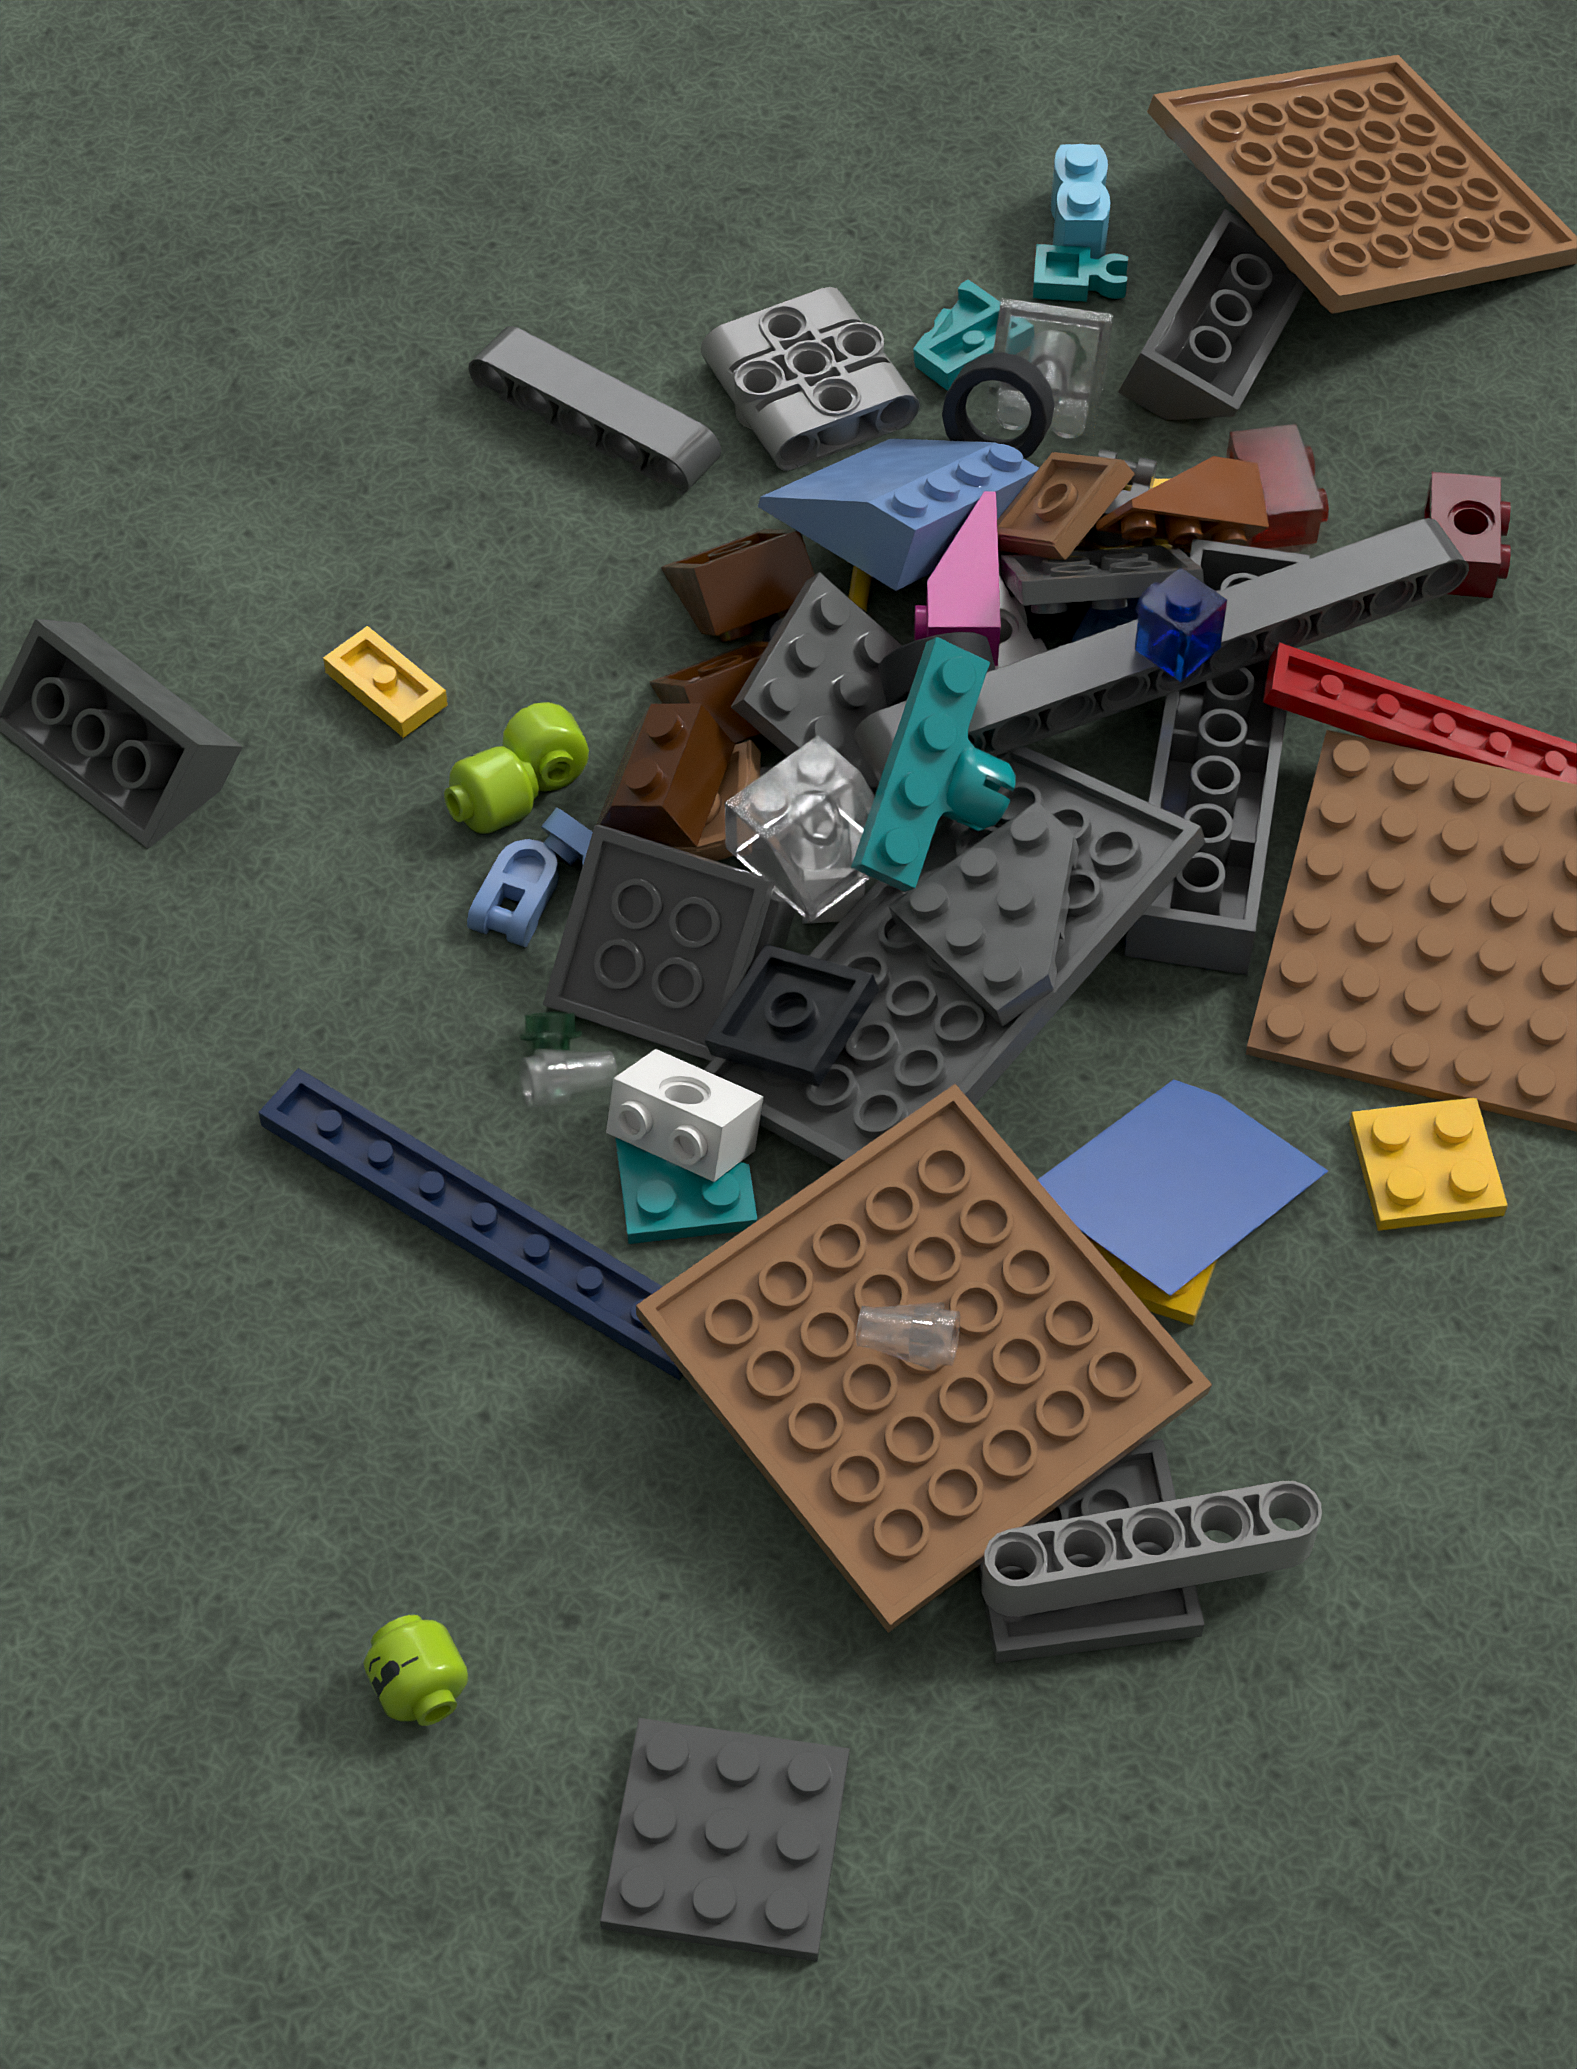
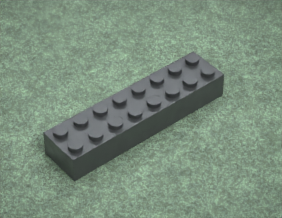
(1220, 772)

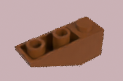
(1208, 502)

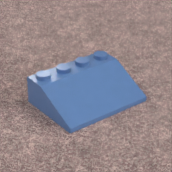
(899, 502)

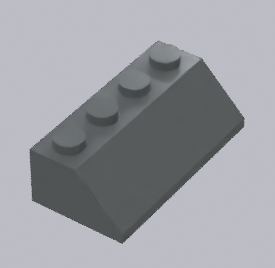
(1216, 327)
(112, 730)

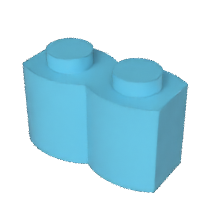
(1081, 198)

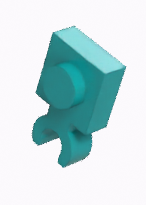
(1070, 272)

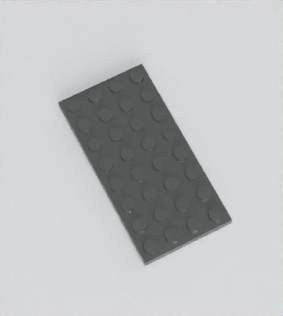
(922, 1024)

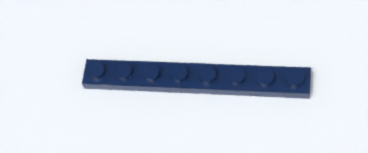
(466, 1211)

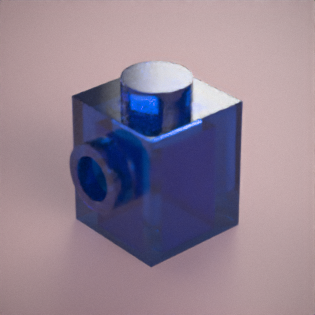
(1179, 623)

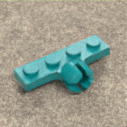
(932, 769)

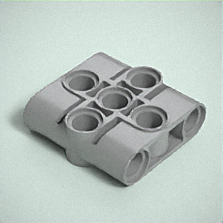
(809, 378)

